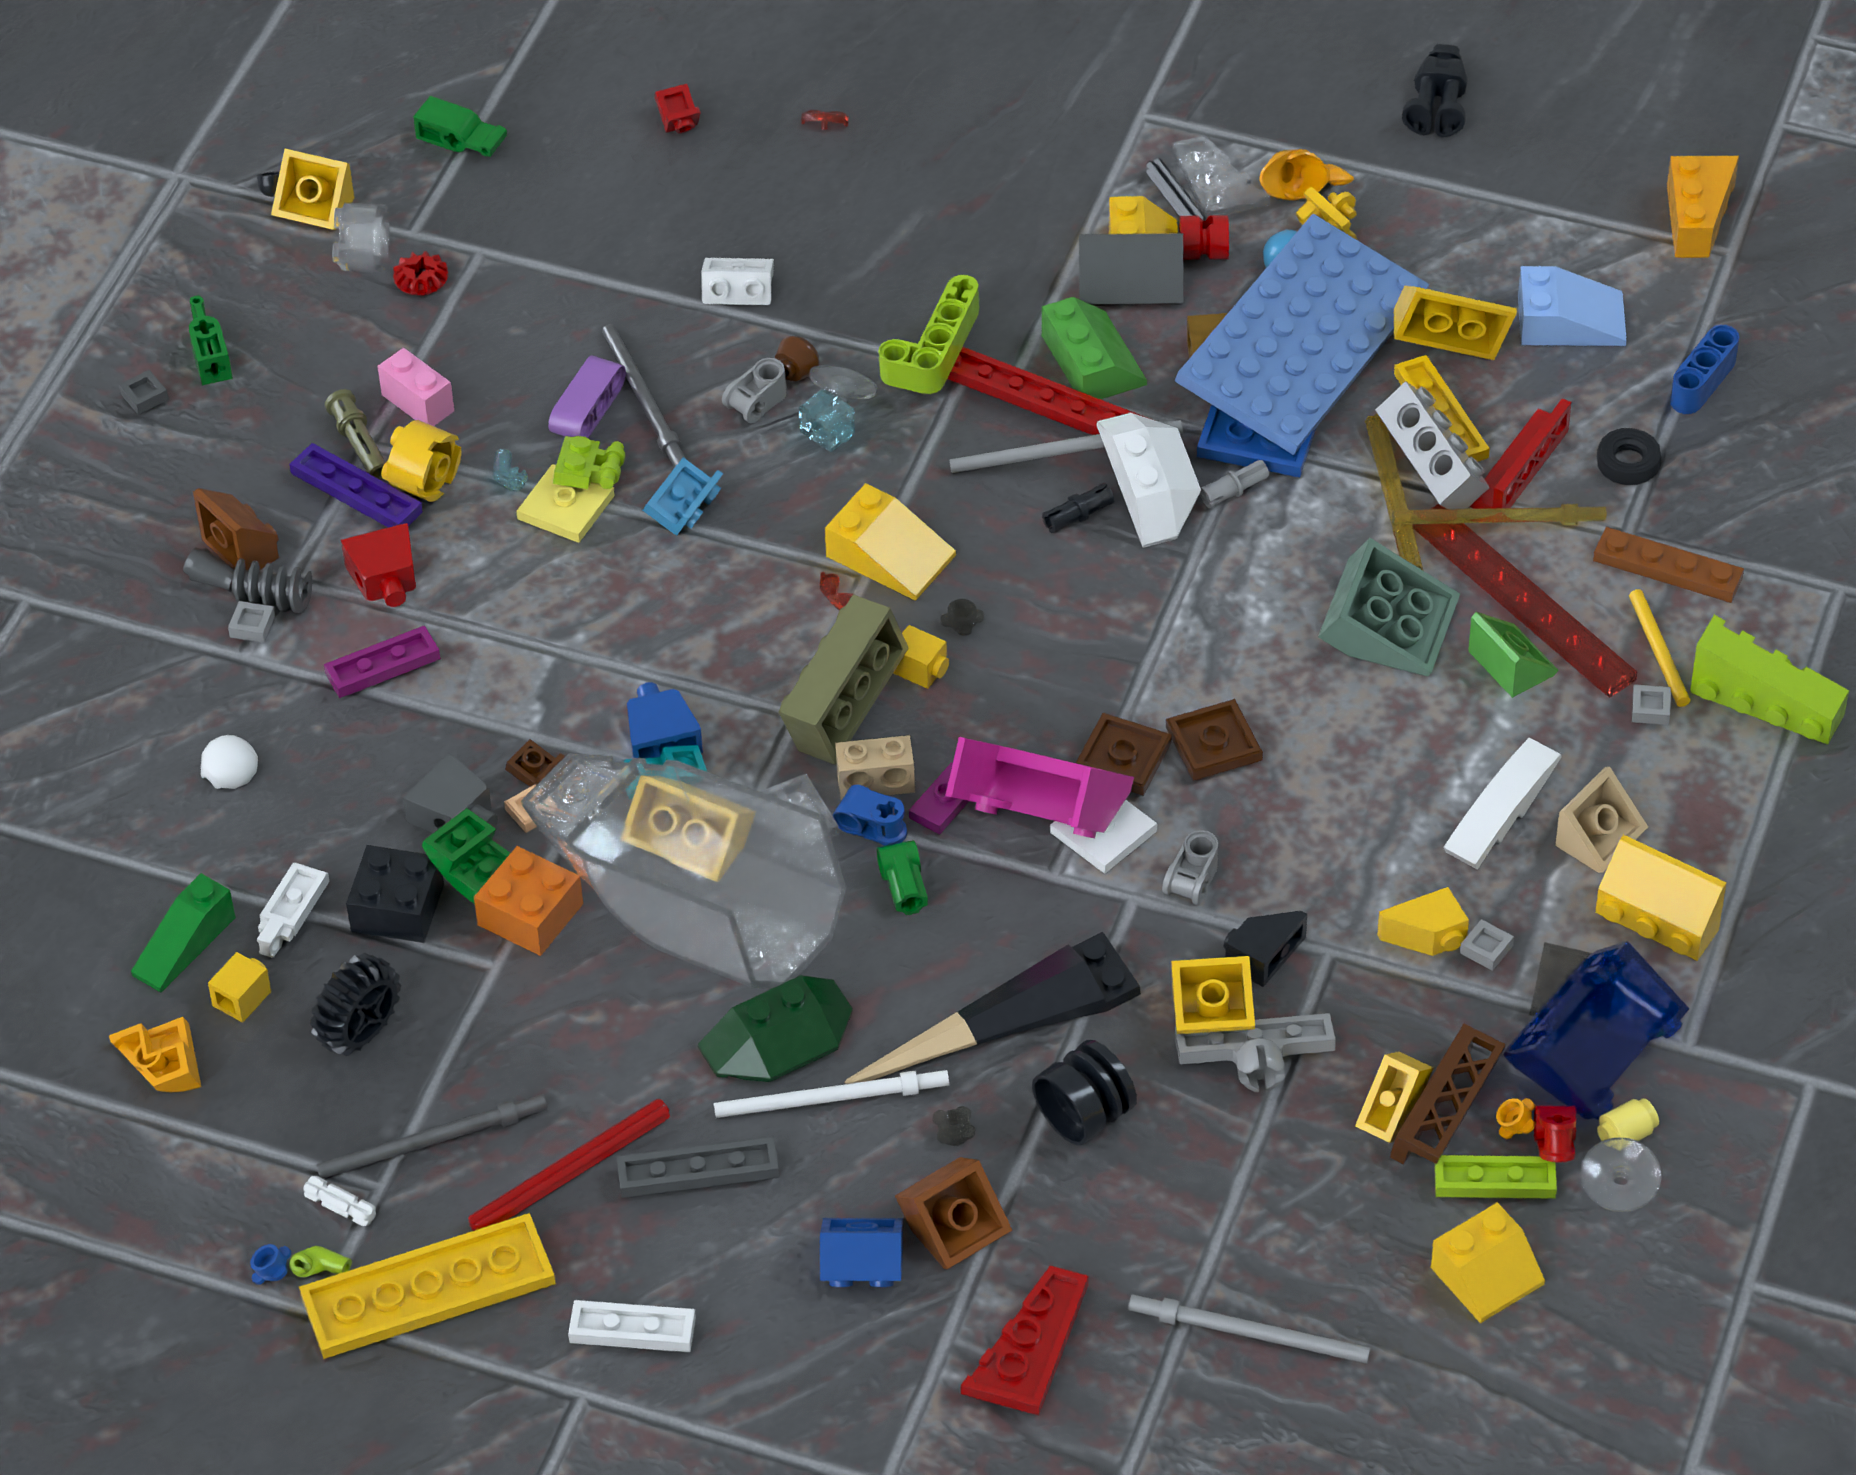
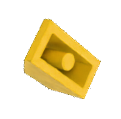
(1425, 923)
(1393, 1095)

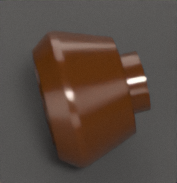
(797, 357)

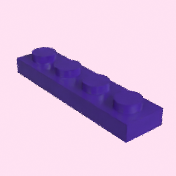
(355, 487)

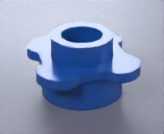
(269, 1263)

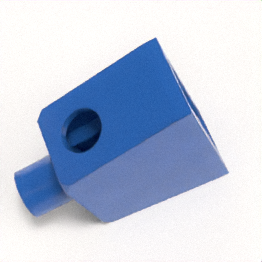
(660, 721)

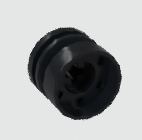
(1084, 1092)

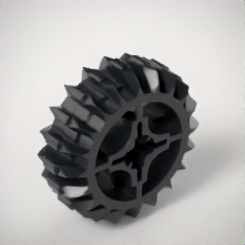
(355, 1004)

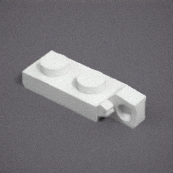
(289, 906)

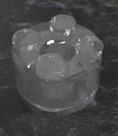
(361, 237)

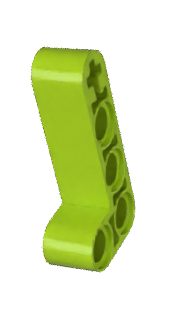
(928, 364)

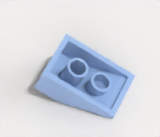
(1568, 309)

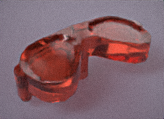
(824, 117)
(829, 587)

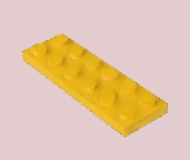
(426, 1285)

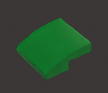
(465, 852)

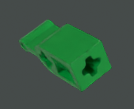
(456, 128)
(208, 345)

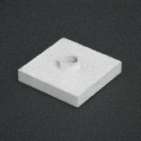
(1122, 836)

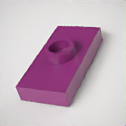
(934, 808)

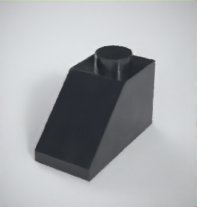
(1267, 942)

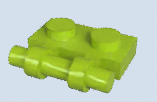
(584, 462)

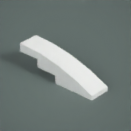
(1502, 802)

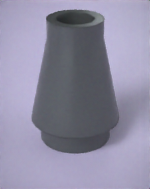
(208, 569)

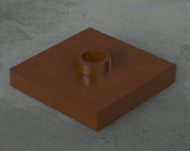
(1214, 739)
(1126, 750)

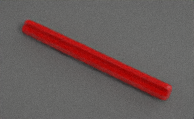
(571, 1165)

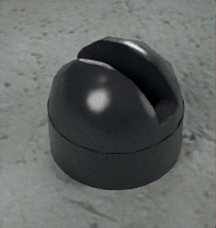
(268, 183)

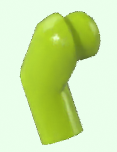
(316, 1260)

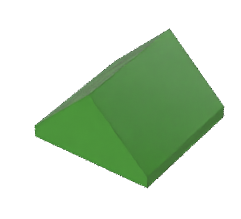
(1508, 654)

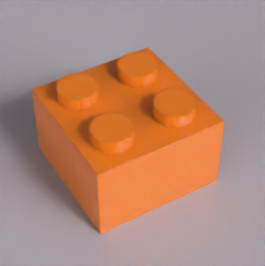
(528, 900)

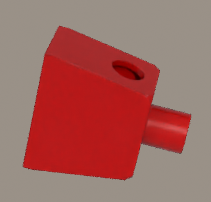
(381, 564)

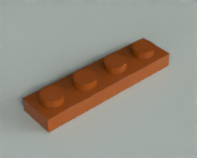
(1668, 564)

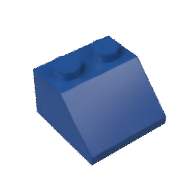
(861, 1251)

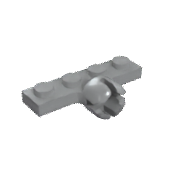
(1260, 1050)

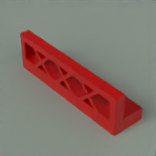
(1525, 457)

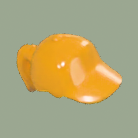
(1295, 170)

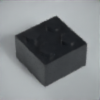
(394, 894)

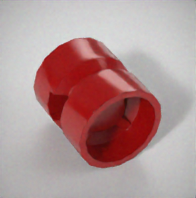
(1205, 237)

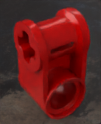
(1555, 1132)

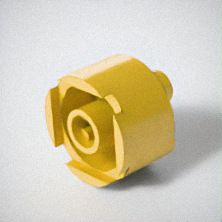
(422, 460)

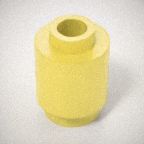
(1630, 1120)

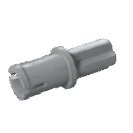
(1233, 483)

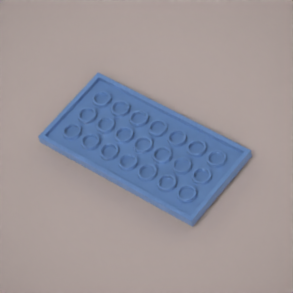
(1299, 334)

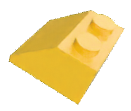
(1138, 216)
(1212, 995)
(1487, 1262)

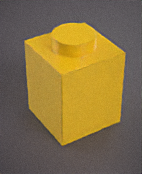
(924, 659)
(239, 986)

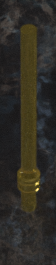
(1566, 514)

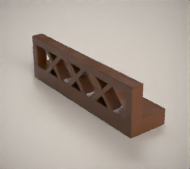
(1442, 1089)

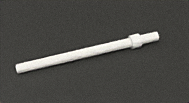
(908, 1083)

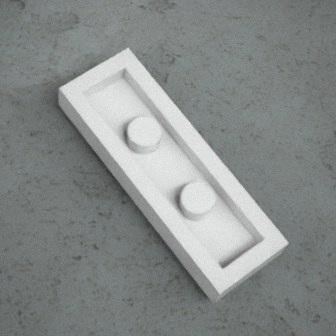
(632, 1326)

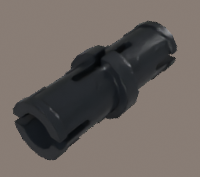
(1078, 507)

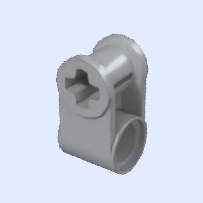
(758, 389)
(1193, 867)

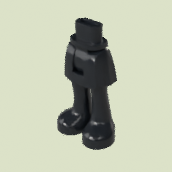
(1442, 76)

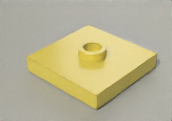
(564, 508)

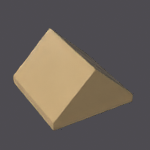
(1597, 820)

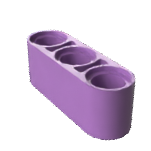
(587, 397)

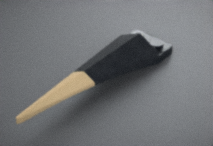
(1056, 989)

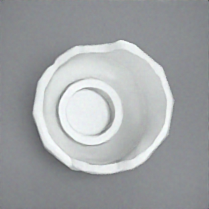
(228, 762)

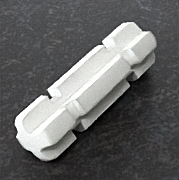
(339, 1200)

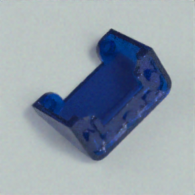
(1596, 1028)

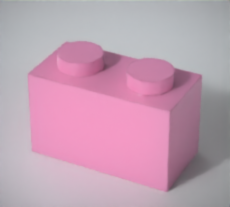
(415, 388)

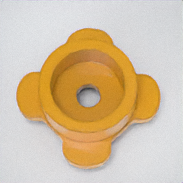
(1515, 1117)

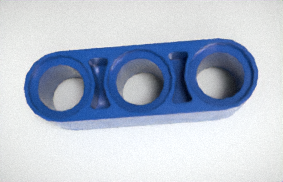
(1704, 369)

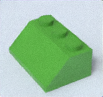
(1089, 349)

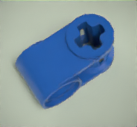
(867, 812)

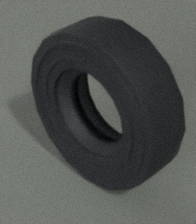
(1624, 472)

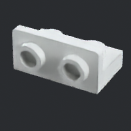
(737, 281)

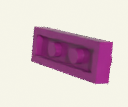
(382, 661)

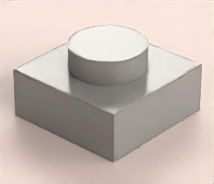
(251, 621)
(1651, 704)
(1486, 944)

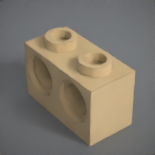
(878, 764)

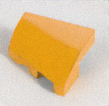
(161, 1054)

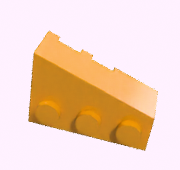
(1698, 200)

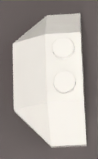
(1151, 474)

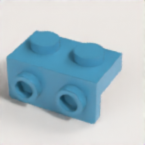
(680, 496)

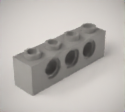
(1432, 447)

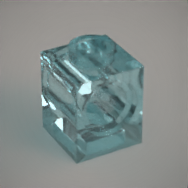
(827, 420)

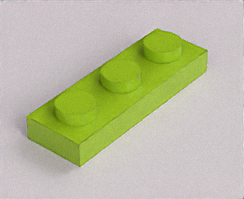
(1495, 1177)

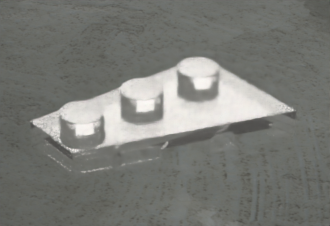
(1214, 181)

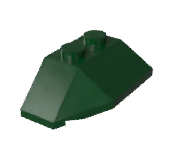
(778, 1030)

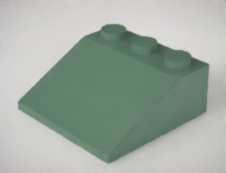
(1389, 611)

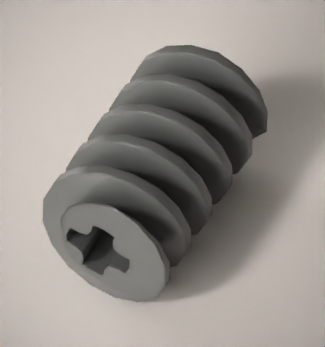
(272, 588)

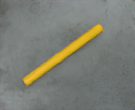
(1659, 648)

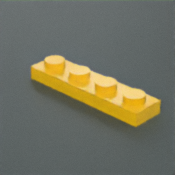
(1423, 373)

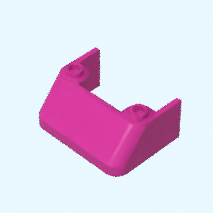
(1037, 786)

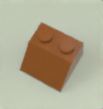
(234, 529)
(954, 1211)

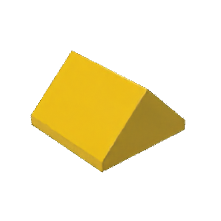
(312, 188)

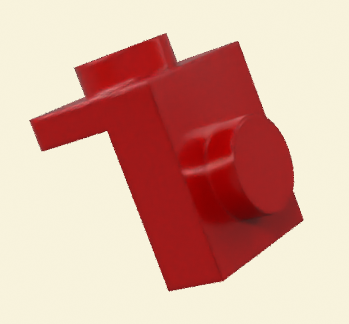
(677, 109)

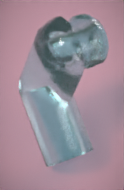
(504, 474)

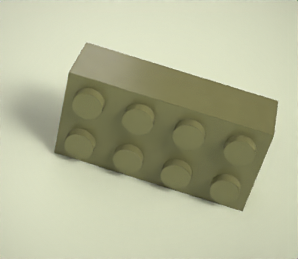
(843, 678)

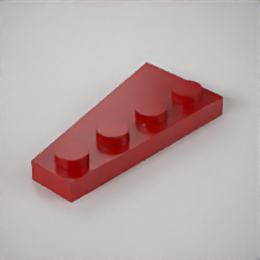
(1031, 1345)

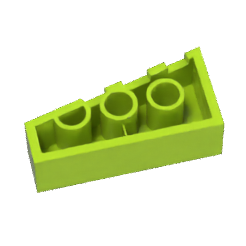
(1765, 684)

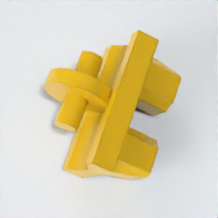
(1333, 213)

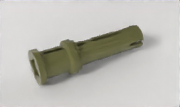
(349, 412)

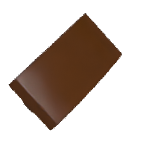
(531, 763)

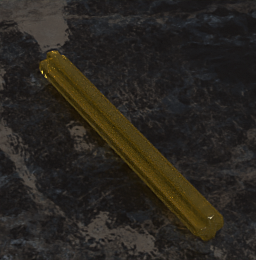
(1392, 488)

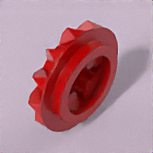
(428, 281)

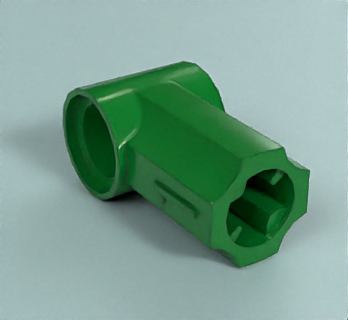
(902, 870)

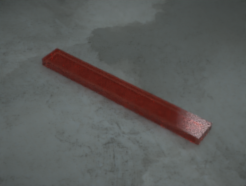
(1530, 605)

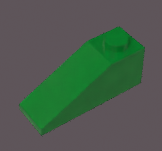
(185, 932)

